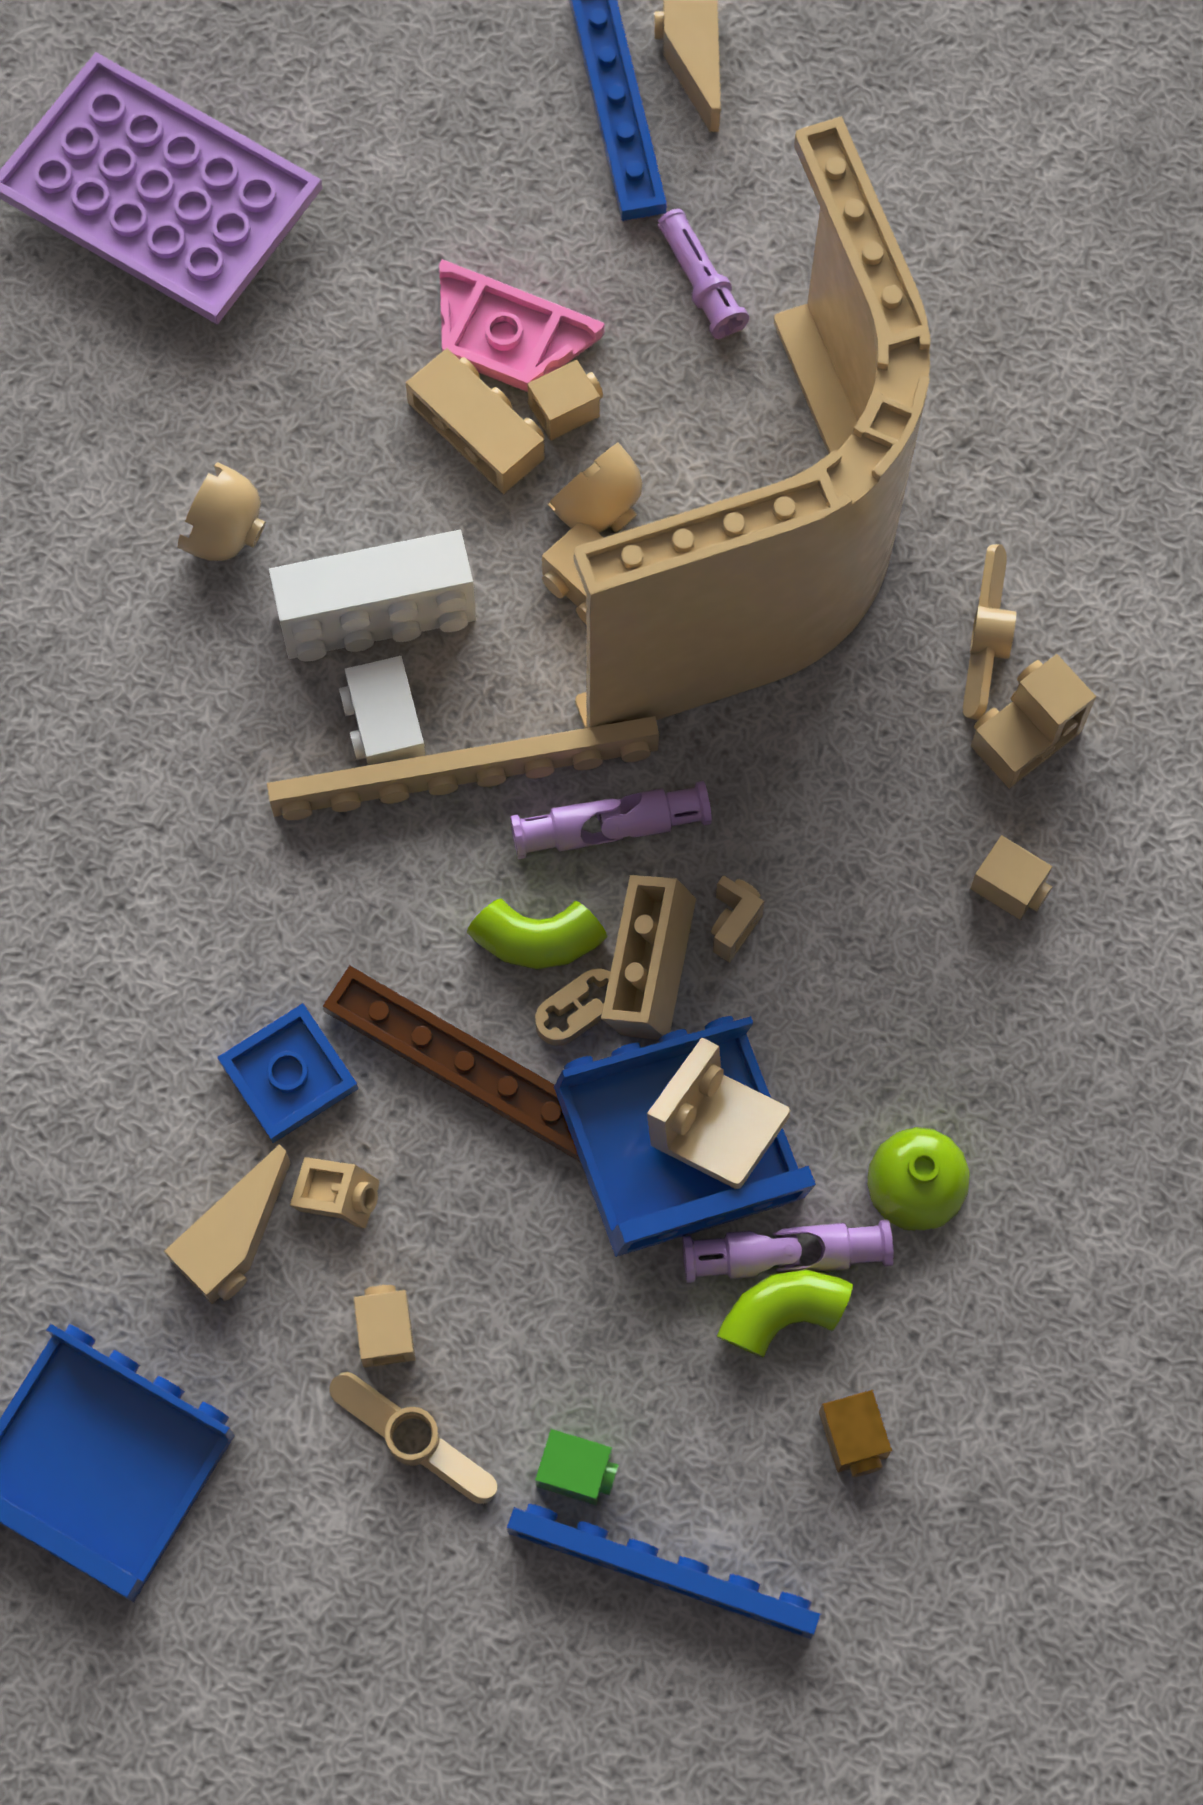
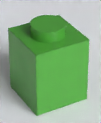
(576, 1468)

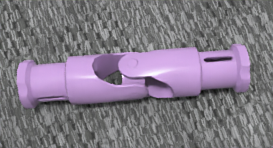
(632, 816)
(749, 1253)

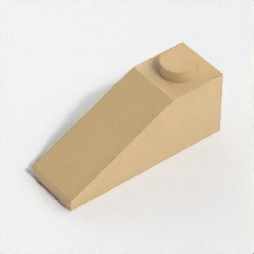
(692, 52)
(226, 1238)

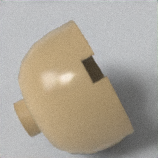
(601, 493)
(223, 516)

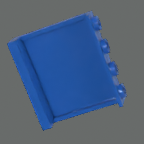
(641, 1190)
(103, 1460)

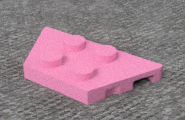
(507, 329)

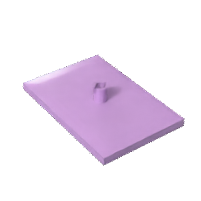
(156, 187)

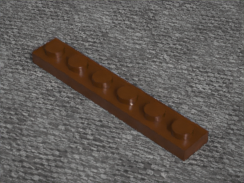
(451, 1056)

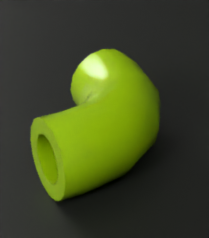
(534, 941)
(784, 1301)

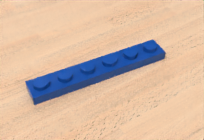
(619, 108)
(686, 1577)

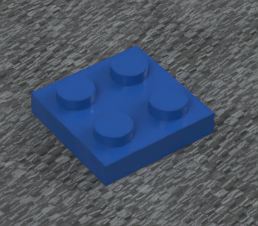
(288, 1073)

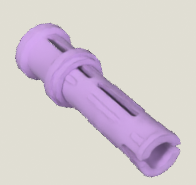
(710, 289)

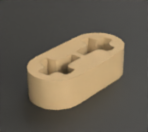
(569, 998)

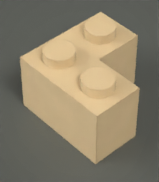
(1038, 722)

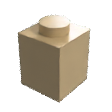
(565, 399)
(1012, 878)
(384, 1326)

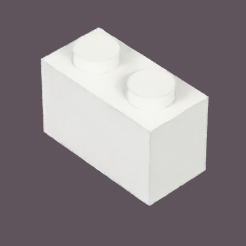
(383, 712)

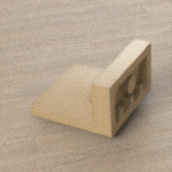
(714, 1119)

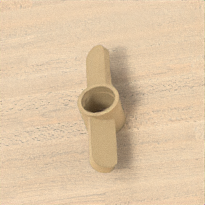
(990, 635)
(438, 1457)

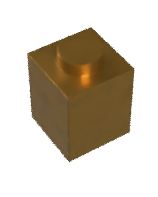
(855, 1433)

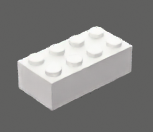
(374, 595)

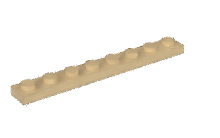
(445, 771)

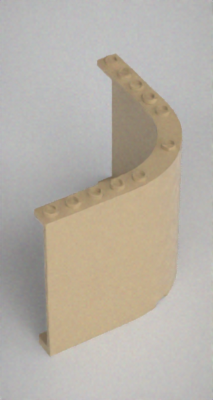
(794, 566)

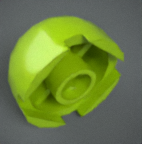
(918, 1179)

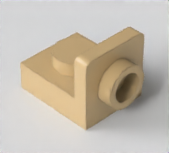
(735, 926)
(335, 1191)

